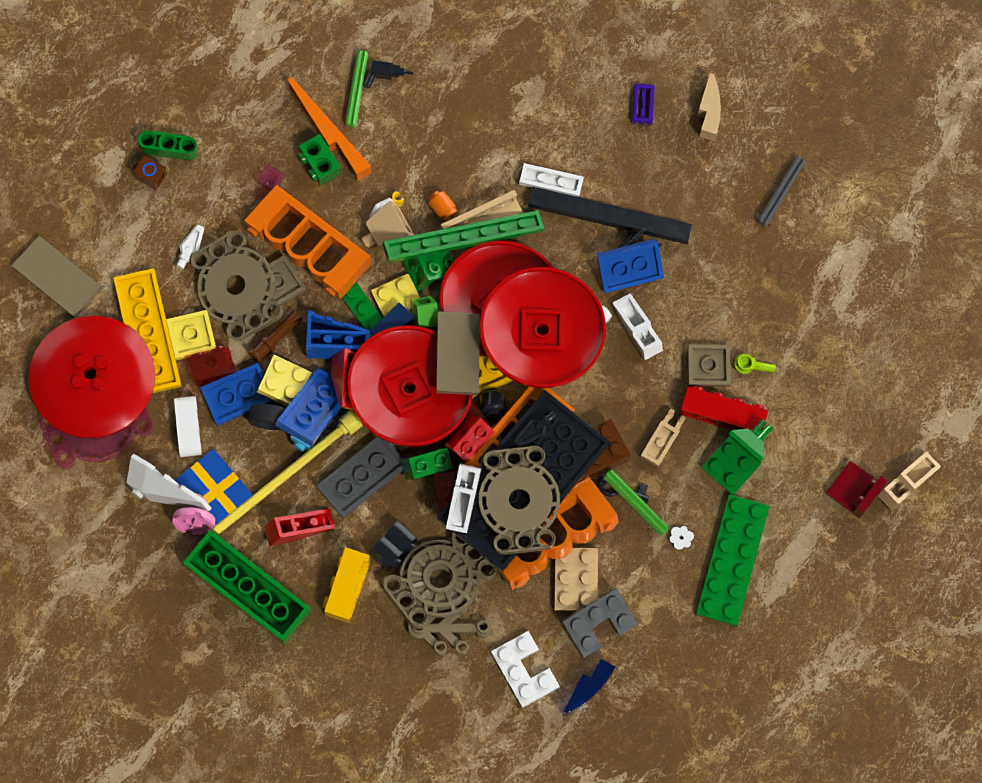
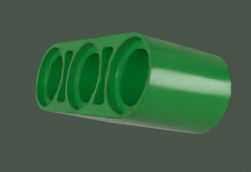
(160, 139)

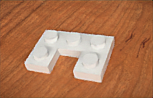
(509, 661)

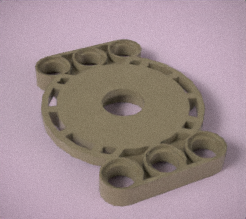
(251, 300)
(514, 521)
(426, 596)

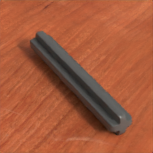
(781, 191)

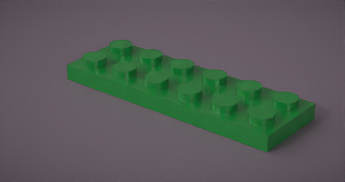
(732, 560)

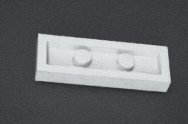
(551, 180)

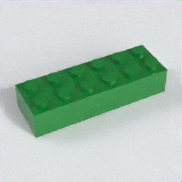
(247, 587)

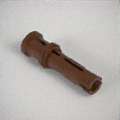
(268, 342)

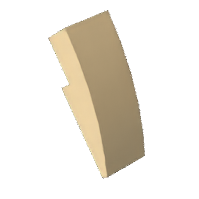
(710, 109)
(909, 481)

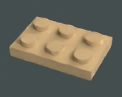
(576, 579)

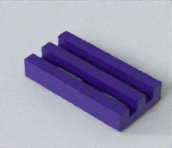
(642, 119)

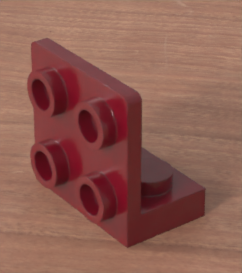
(855, 489)

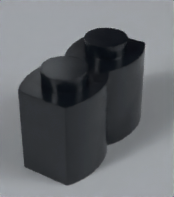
(393, 546)

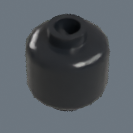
(492, 404)

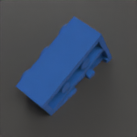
(329, 336)

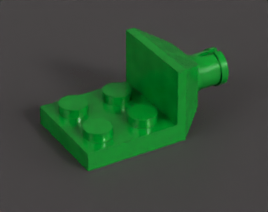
(738, 457)

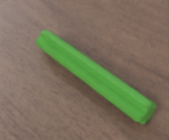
(356, 88)
(636, 502)

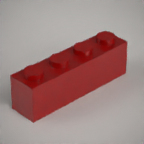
(721, 411)

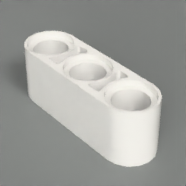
(187, 426)

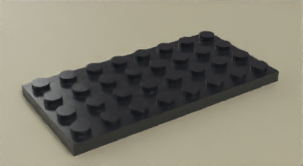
(569, 452)

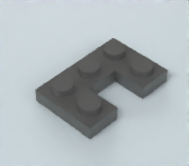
(580, 623)

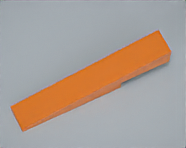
(332, 136)

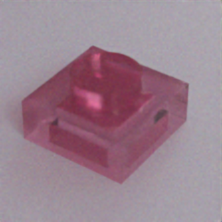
(271, 177)

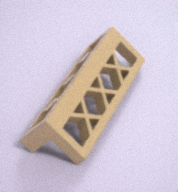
(500, 207)

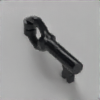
(641, 492)

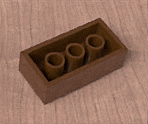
(613, 456)

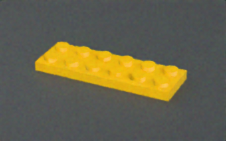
(145, 314)

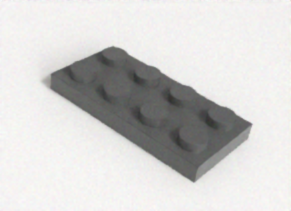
(361, 476)

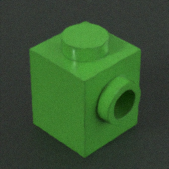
(425, 312)

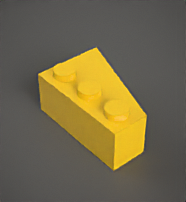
(346, 585)

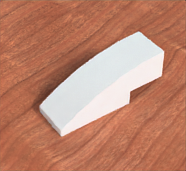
(638, 326)
(463, 498)

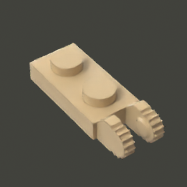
(662, 440)

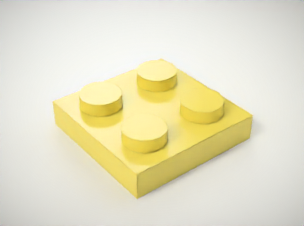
(393, 292)
(191, 334)
(283, 380)

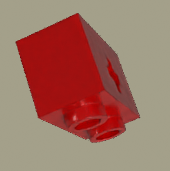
(469, 438)

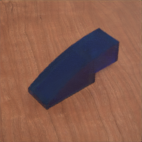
(589, 687)

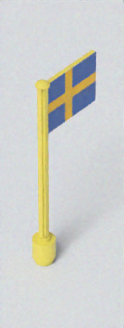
(227, 493)

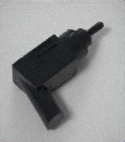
(383, 70)

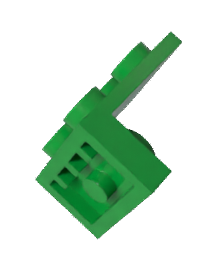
(428, 268)

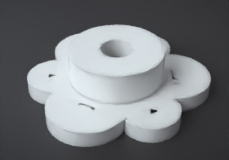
(682, 532)

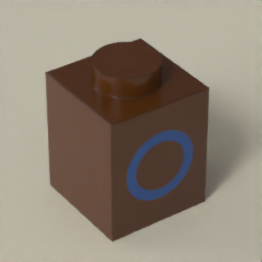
(149, 172)

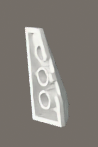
(155, 487)

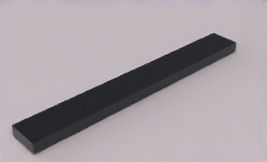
(609, 215)

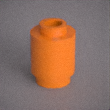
(442, 205)

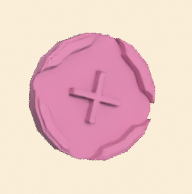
(193, 520)

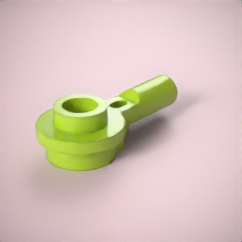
(745, 364)

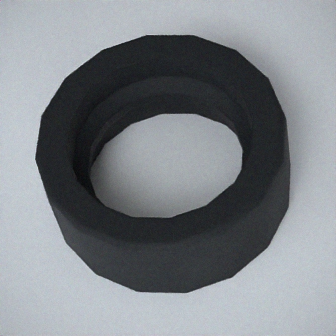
(265, 416)

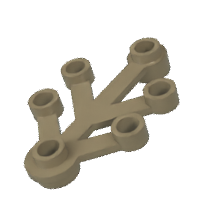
(447, 629)

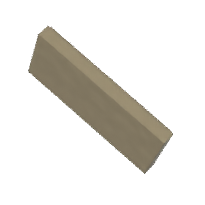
(56, 276)
(457, 353)

